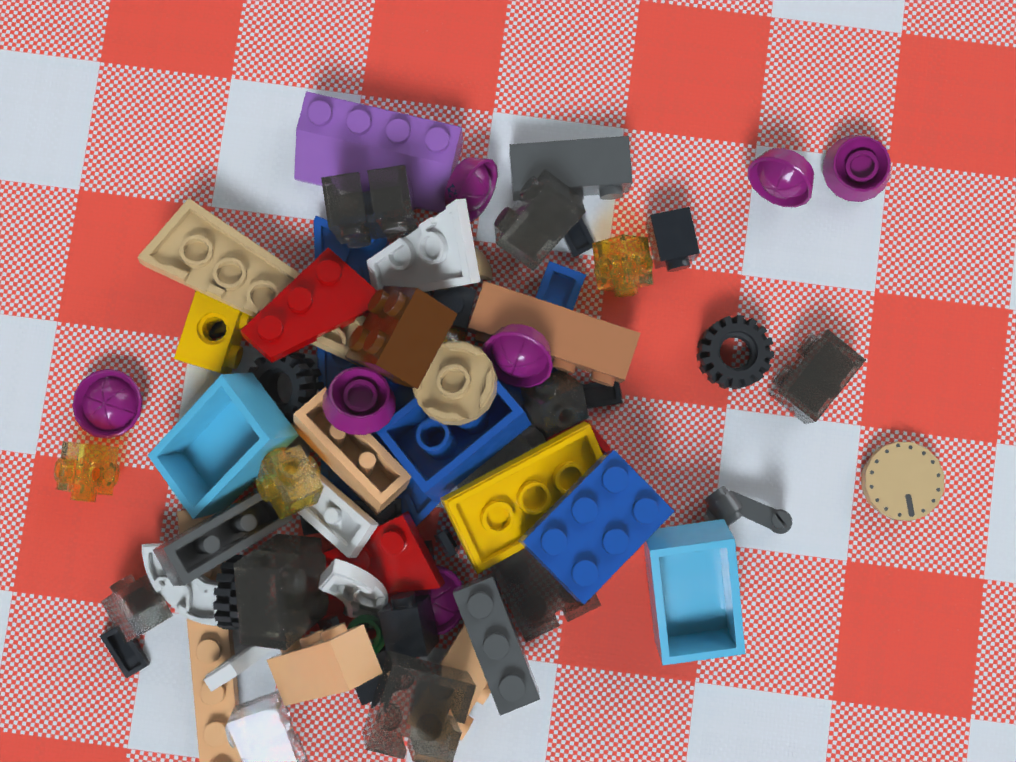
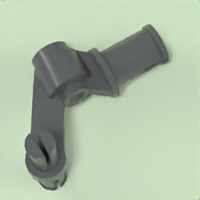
(732, 506)

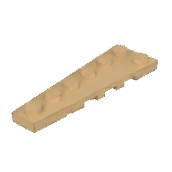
(227, 267)

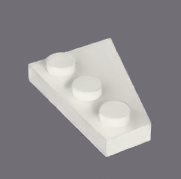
(432, 256)

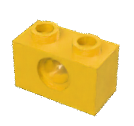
(198, 347)

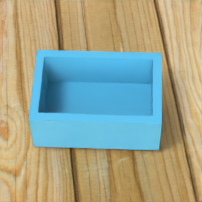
(221, 444)
(694, 592)

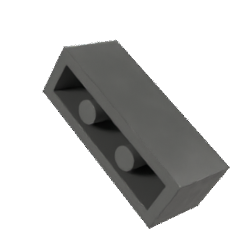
(583, 165)
(218, 538)
(496, 643)

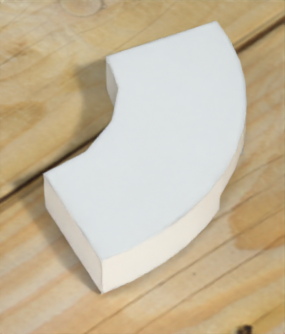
(355, 587)
(192, 600)
(235, 666)

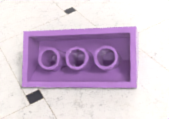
(355, 137)

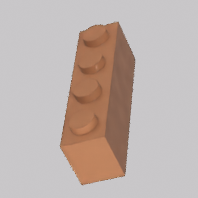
(572, 336)

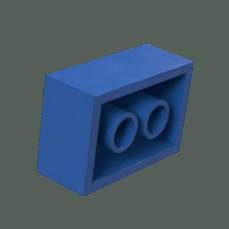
(446, 455)
(596, 526)

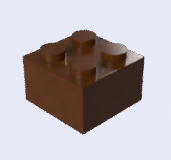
(400, 334)

